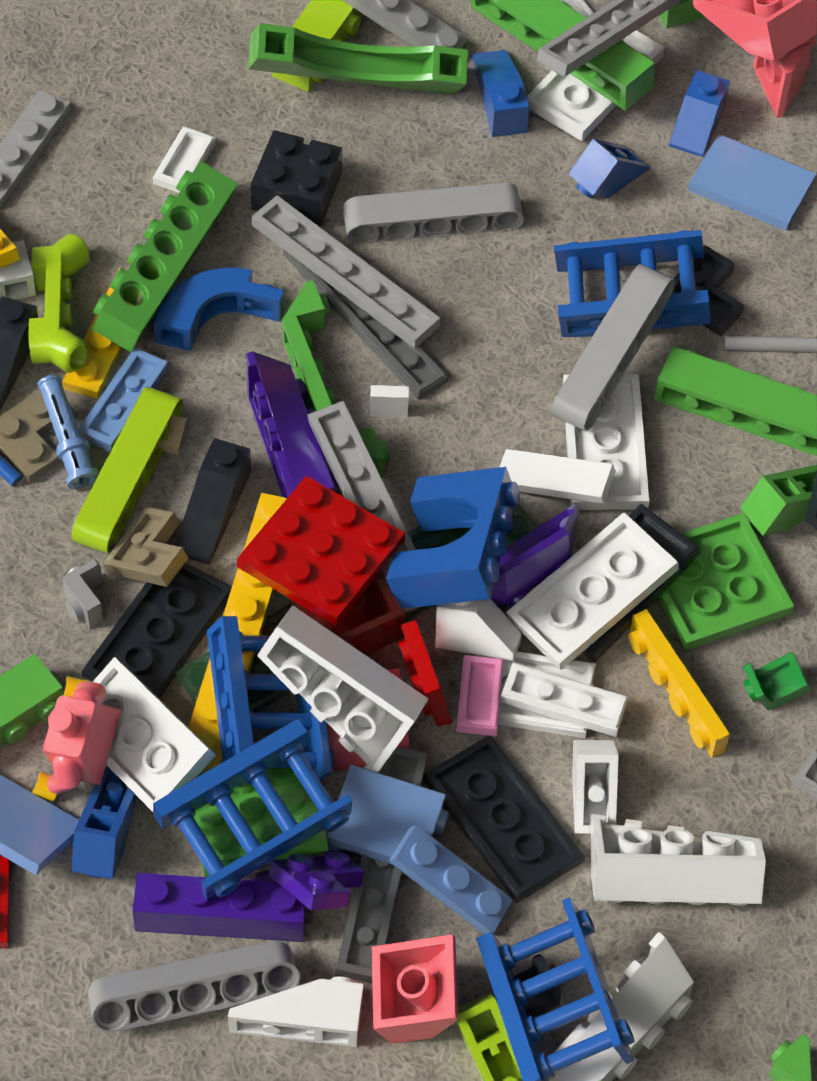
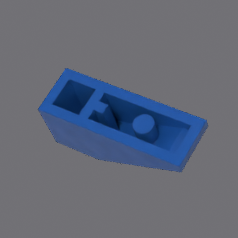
(501, 93)
(103, 827)

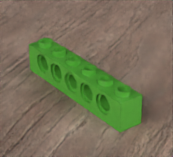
(164, 255)

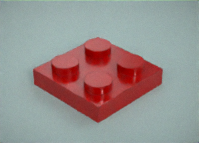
(423, 674)

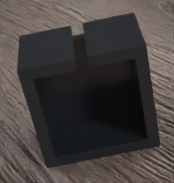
(297, 174)

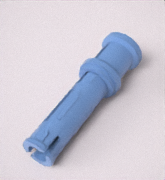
(73, 448)

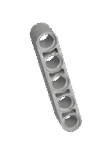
(432, 212)
(613, 347)
(174, 978)

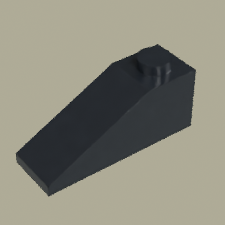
(13, 341)
(214, 499)

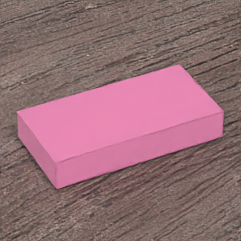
(480, 695)

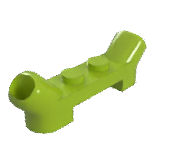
(52, 272)

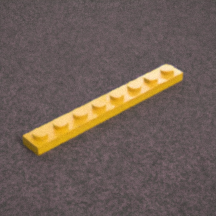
(250, 603)

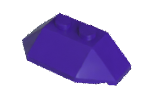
(534, 557)

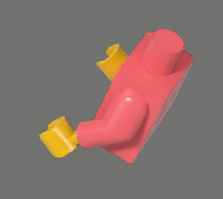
(77, 738)

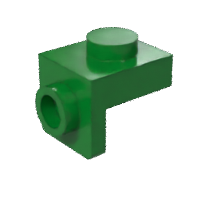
(776, 681)

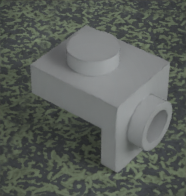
(80, 599)

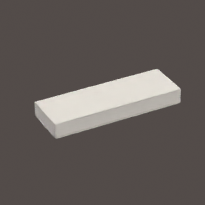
(559, 476)
(564, 699)

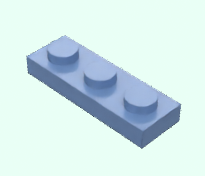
(116, 403)
(450, 880)

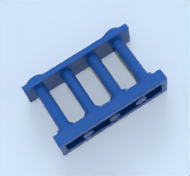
(682, 309)
(232, 704)
(251, 767)
(514, 994)

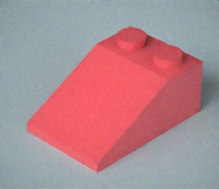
(763, 26)

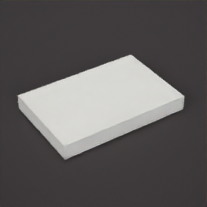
(524, 719)

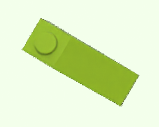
(487, 1039)

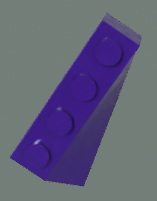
(284, 424)
(252, 911)

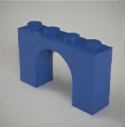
(470, 564)

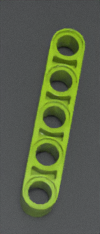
(126, 470)

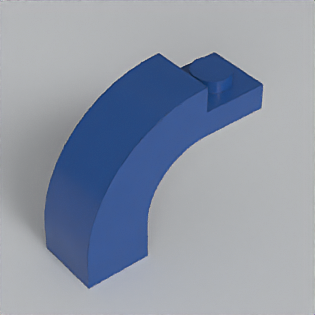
(209, 295)

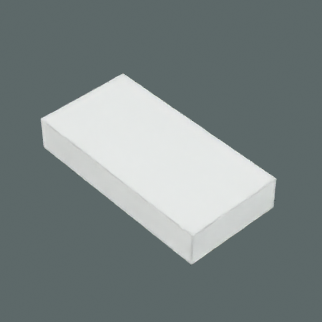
(185, 154)

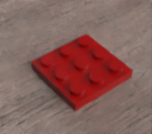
(321, 550)

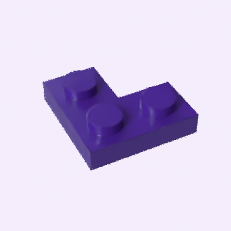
(318, 880)

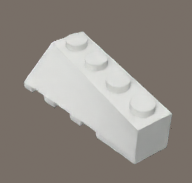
(343, 686)
(674, 865)
(647, 1000)

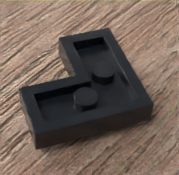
(709, 275)

